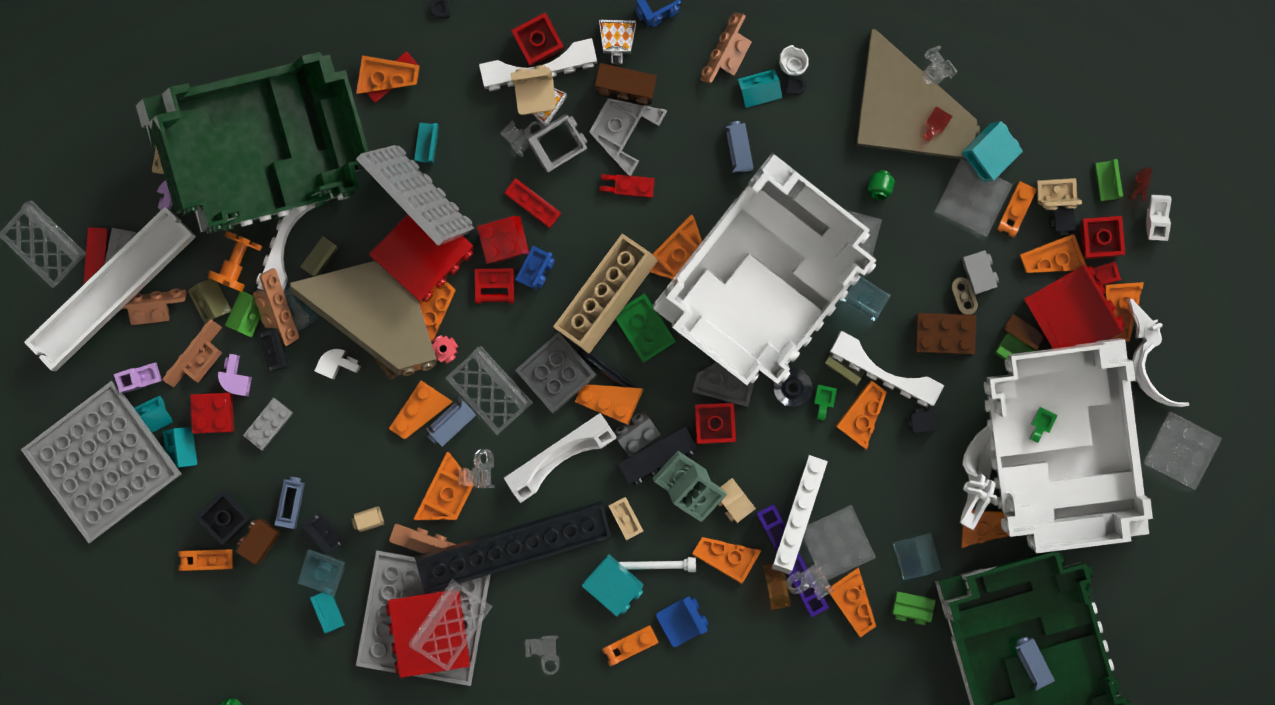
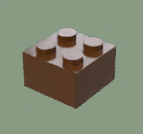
(258, 541)

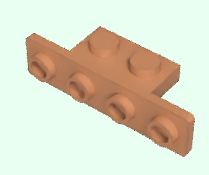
(728, 51)
(153, 306)
(274, 307)
(197, 357)
(418, 540)

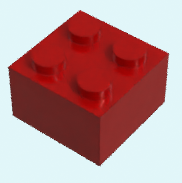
(537, 39)
(1102, 237)
(503, 240)
(212, 413)
(715, 423)

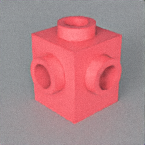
(451, 351)

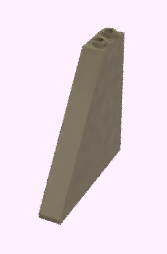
(900, 102)
(373, 313)

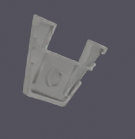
(616, 125)

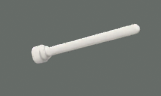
(688, 564)

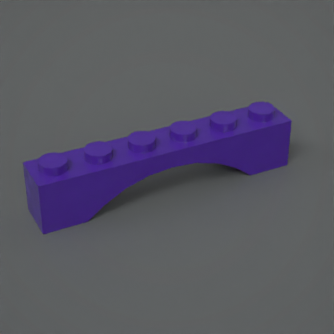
(775, 528)

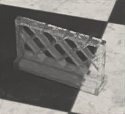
(49, 229)
(501, 378)
(433, 620)

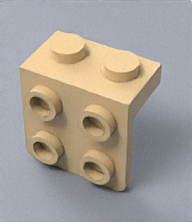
(534, 90)
(1057, 193)

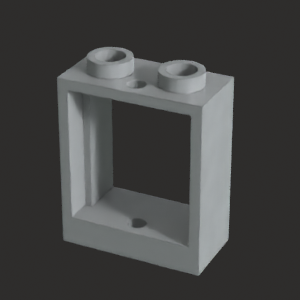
(539, 151)

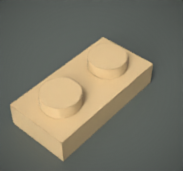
(626, 518)

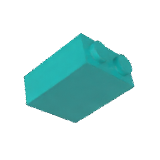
(992, 151)
(613, 585)

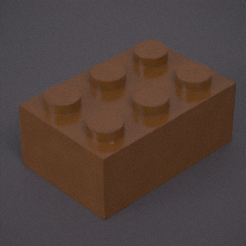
(625, 84)
(945, 334)

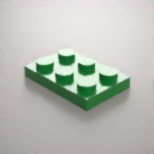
(644, 328)

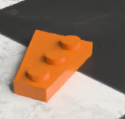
(1055, 256)
(1119, 294)
(610, 400)
(853, 601)

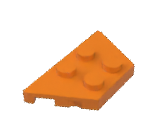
(677, 249)
(445, 496)

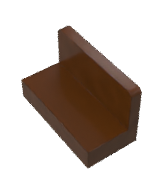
(1023, 332)

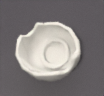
(793, 61)

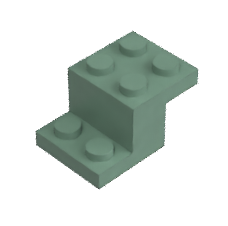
(689, 486)

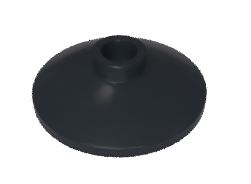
(800, 395)

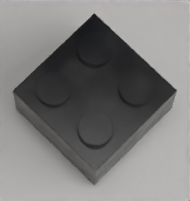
(224, 517)

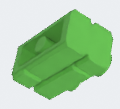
(913, 607)

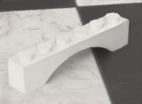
(578, 55)
(276, 256)
(849, 349)
(589, 436)
(799, 515)

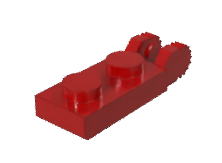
(629, 185)

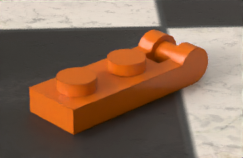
(1017, 208)
(206, 559)
(630, 645)

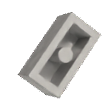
(980, 272)

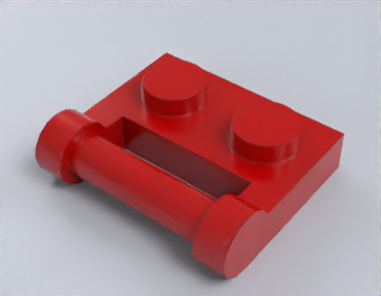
(494, 279)

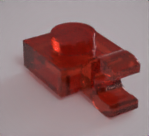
(937, 121)
(1143, 180)

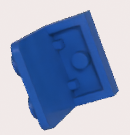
(644, 12)
(535, 267)
(682, 621)

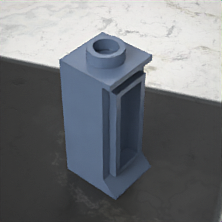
(739, 147)
(450, 422)
(293, 482)
(1033, 663)

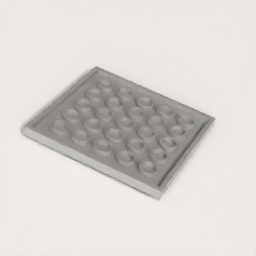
(416, 194)
(101, 461)
(398, 577)

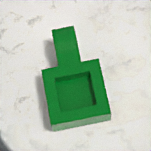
(824, 398)
(1043, 422)

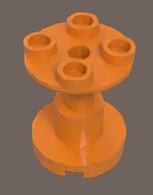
(230, 269)

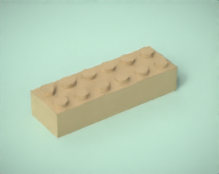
(605, 293)

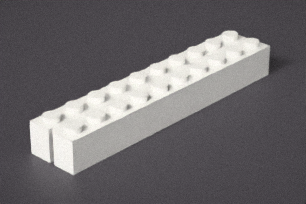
(110, 289)

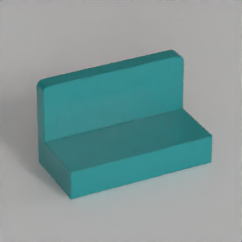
(760, 88)
(426, 143)
(154, 414)
(180, 446)
(327, 612)

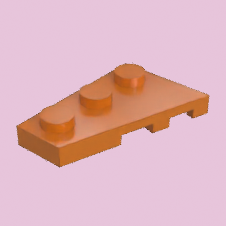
(385, 74)
(436, 308)
(418, 410)
(861, 416)
(986, 529)
(727, 558)

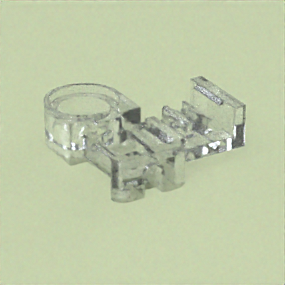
(937, 68)
(517, 137)
(480, 476)
(813, 577)
(544, 648)

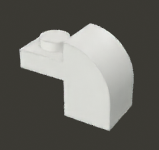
(1157, 218)
(331, 362)

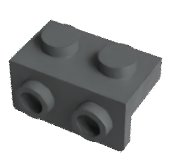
(636, 434)

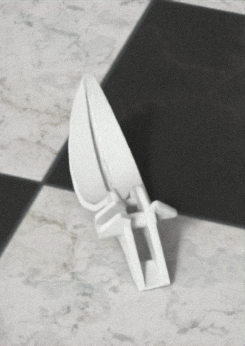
(1151, 337)
(979, 488)

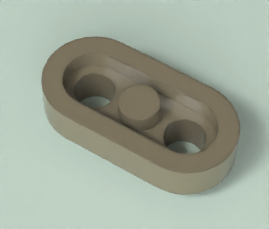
(966, 295)

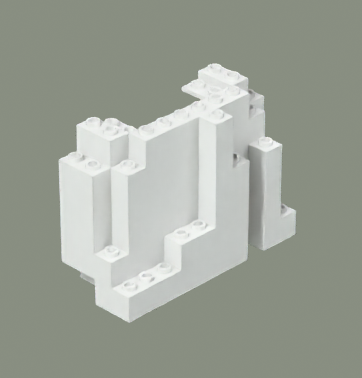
(767, 274)
(1084, 475)

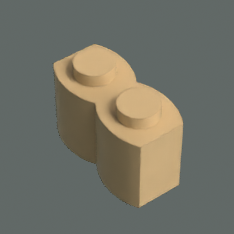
(735, 502)
(368, 519)

